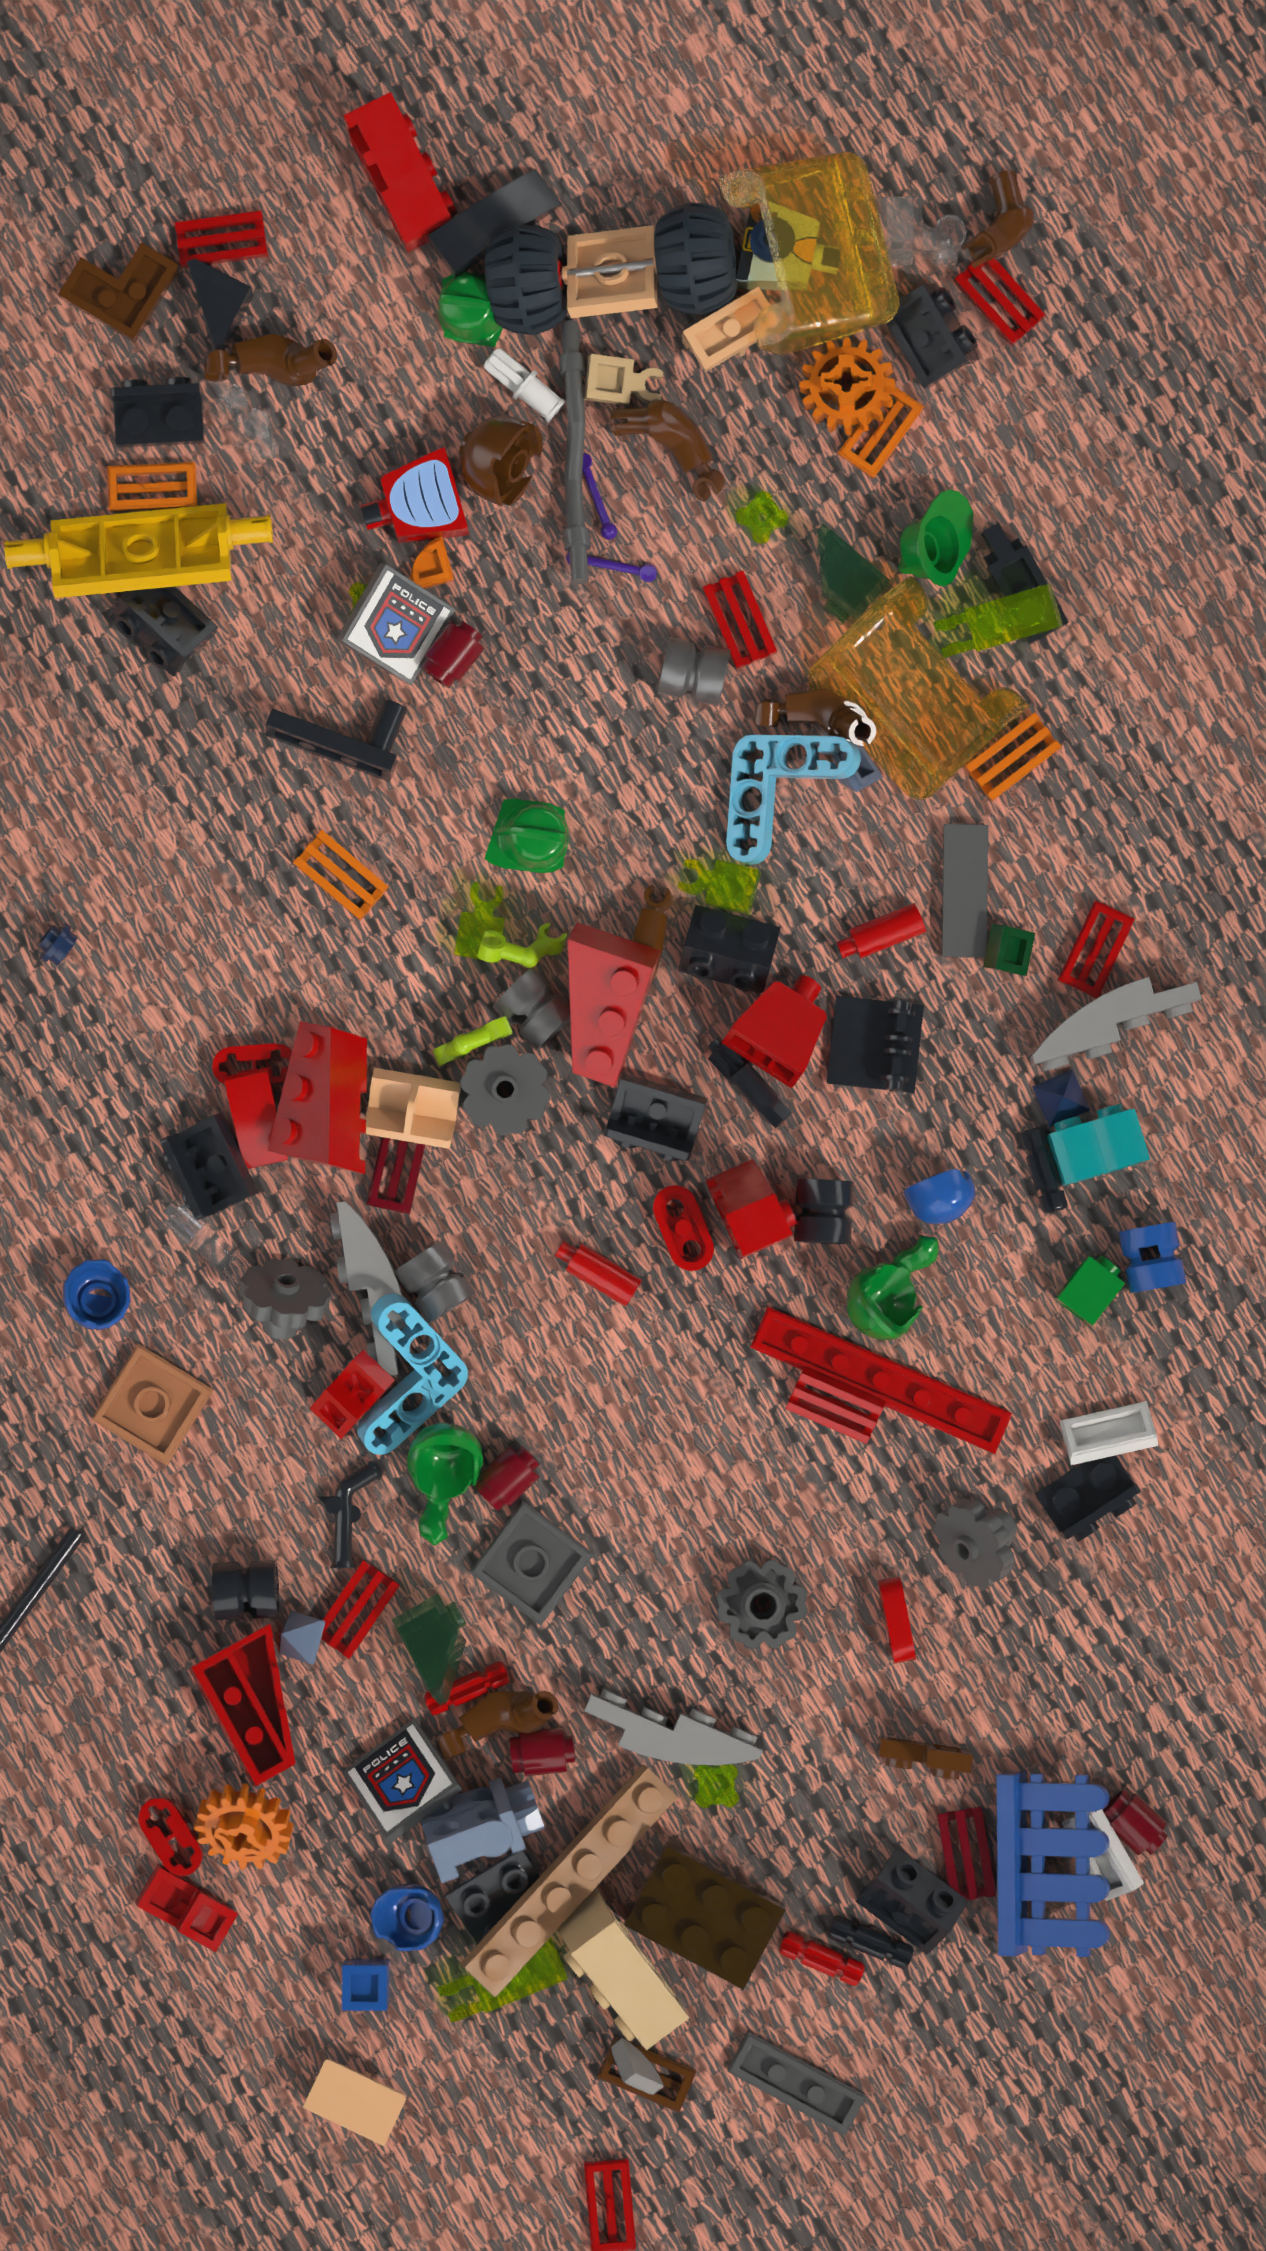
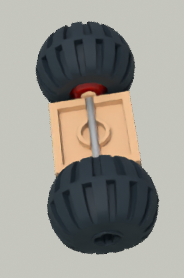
(611, 270)

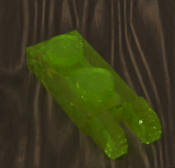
(1004, 620)
(536, 1975)

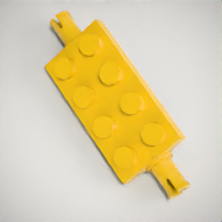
(139, 549)

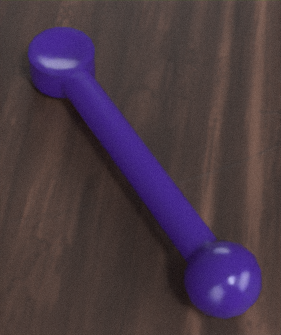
(608, 530)
(646, 572)

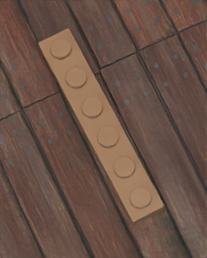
(568, 1880)

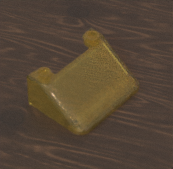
(822, 247)
(920, 705)

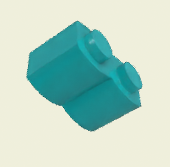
(1098, 1145)

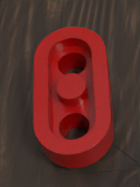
(683, 1228)

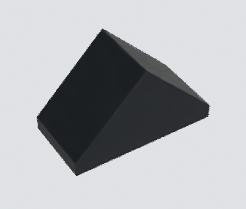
(221, 299)

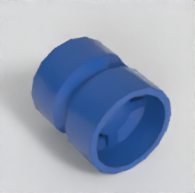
(1153, 1273)

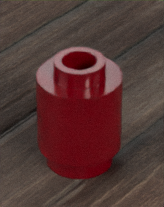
(453, 653)
(508, 1477)
(542, 1752)
(1135, 1823)

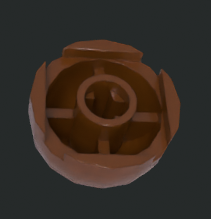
(498, 456)

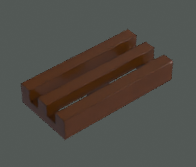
(681, 2088)

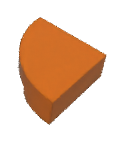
(432, 565)

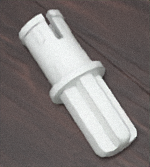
(524, 384)

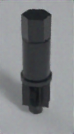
(749, 1083)

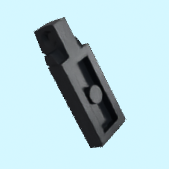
(1014, 570)

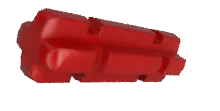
(470, 1687)
(821, 1958)

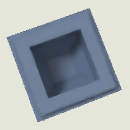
(865, 774)
(301, 1637)

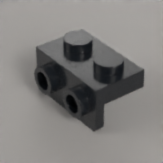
(729, 949)
(655, 1118)
(208, 1167)

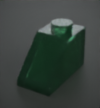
(846, 578)
(434, 1642)

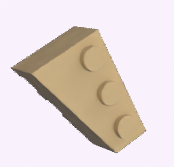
(620, 1973)

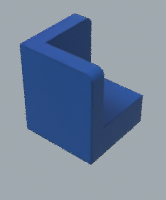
(365, 1984)

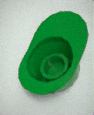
(466, 310)
(938, 540)
(529, 837)

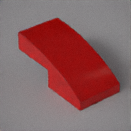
(253, 1115)
(352, 1394)
(186, 1908)

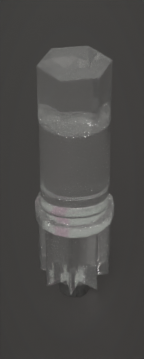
(206, 1242)

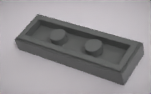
(964, 891)
(796, 2083)

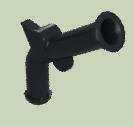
(347, 1513)

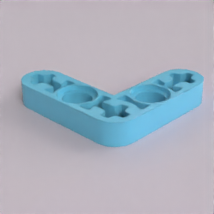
(775, 766)
(423, 1379)

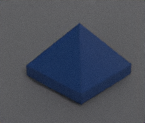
(1061, 1098)

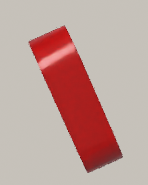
(252, 1054)
(896, 1620)
(161, 1842)

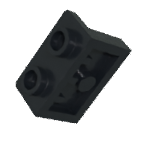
(932, 334)
(158, 413)
(163, 625)
(1087, 1495)
(912, 1901)

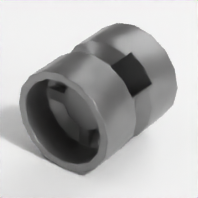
(694, 671)
(534, 1008)
(434, 1282)

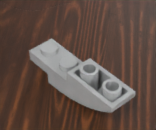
(1095, 1025)
(367, 1268)
(689, 1742)

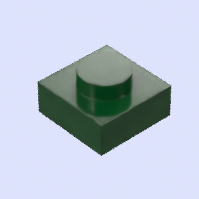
(1009, 949)

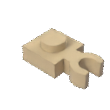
(613, 380)

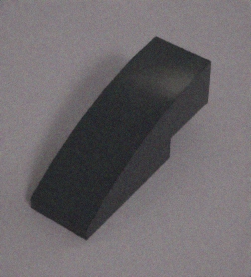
(467, 236)

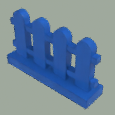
(1019, 1886)

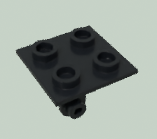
(875, 1044)
(492, 1892)

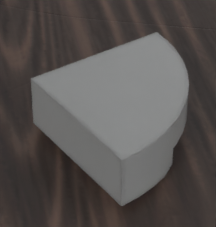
(635, 2067)

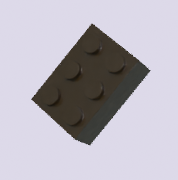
(704, 1915)

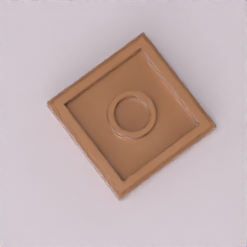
(152, 1404)

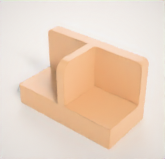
(725, 331)
(412, 1108)
(355, 2101)

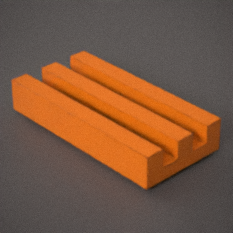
(858, 461)
(151, 469)
(1043, 733)
(312, 851)

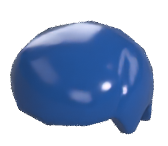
(941, 1197)
(95, 1310)
(391, 1920)

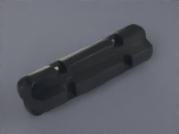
(1043, 1170)
(870, 1942)

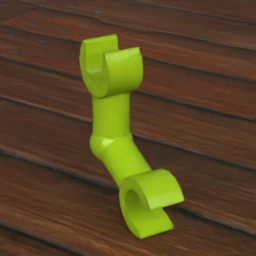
(495, 947)
(464, 1043)

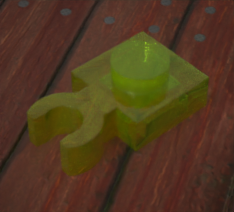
(727, 886)
(474, 924)

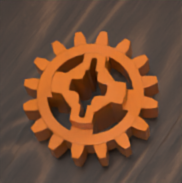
(864, 386)
(244, 1826)

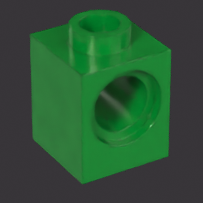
(1090, 1289)

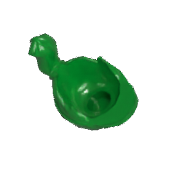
(883, 1296)
(442, 1466)

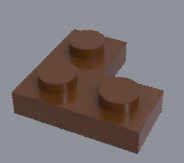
(122, 302)
(942, 1760)

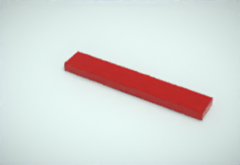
(899, 1386)

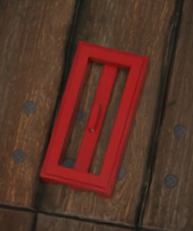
(224, 238)
(986, 309)
(726, 585)
(1080, 983)
(832, 1411)
(378, 1577)
(607, 2167)

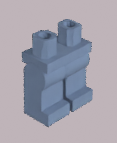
(480, 1824)

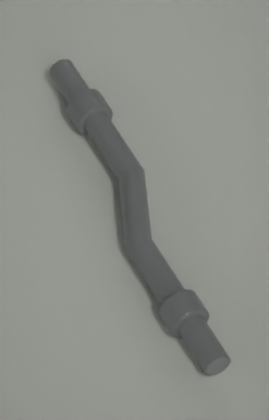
(576, 536)

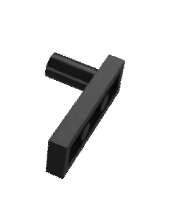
(369, 757)

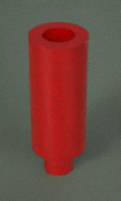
(882, 932)
(599, 1272)

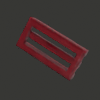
(389, 1203)
(972, 1891)

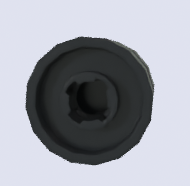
(823, 1211)
(245, 1590)

